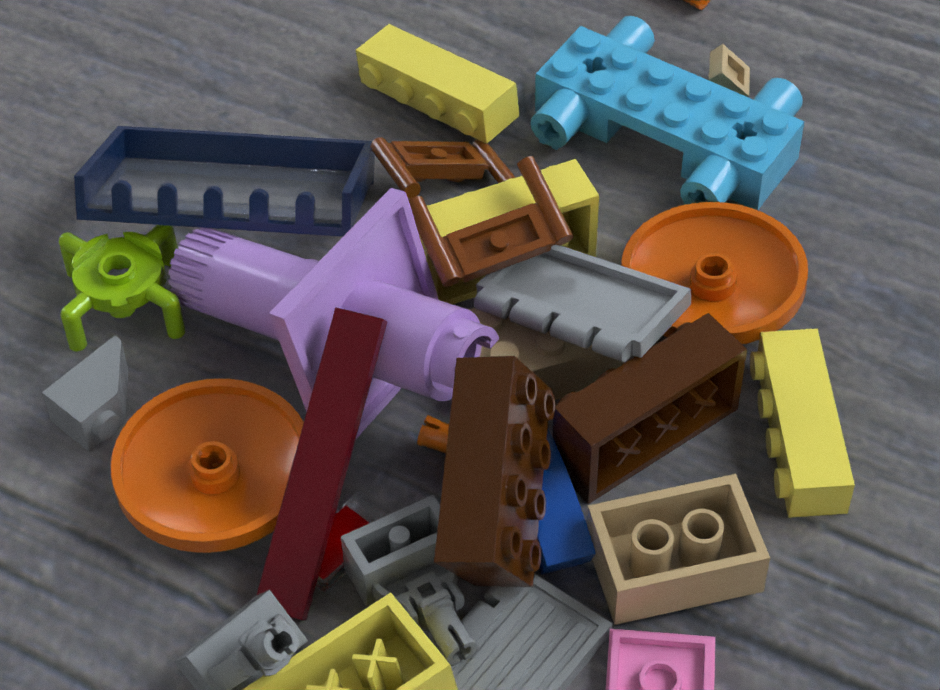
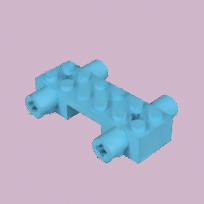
(727, 140)

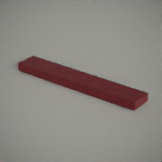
(322, 460)

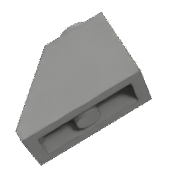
(91, 396)

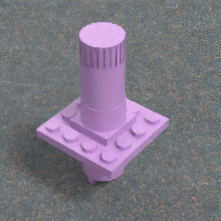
(369, 271)

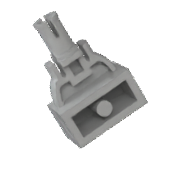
(399, 558)
(243, 647)

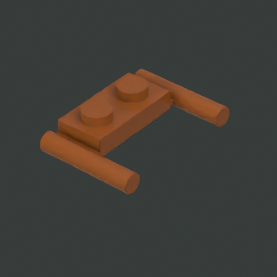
(422, 160)
(496, 241)

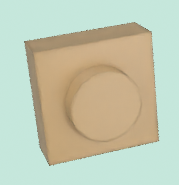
(729, 70)

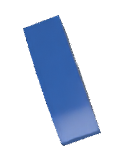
(563, 529)

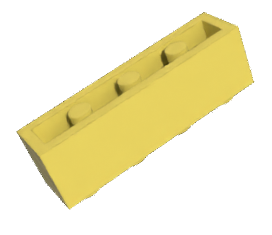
(438, 83)
(802, 423)

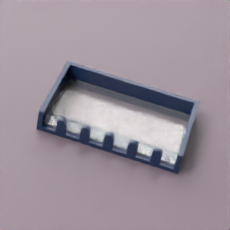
(226, 181)

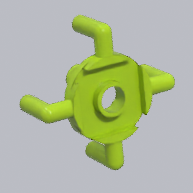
(120, 294)

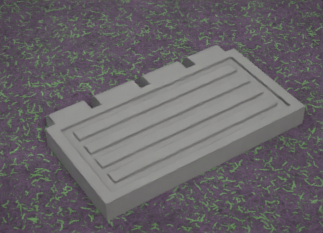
(585, 301)
(528, 639)

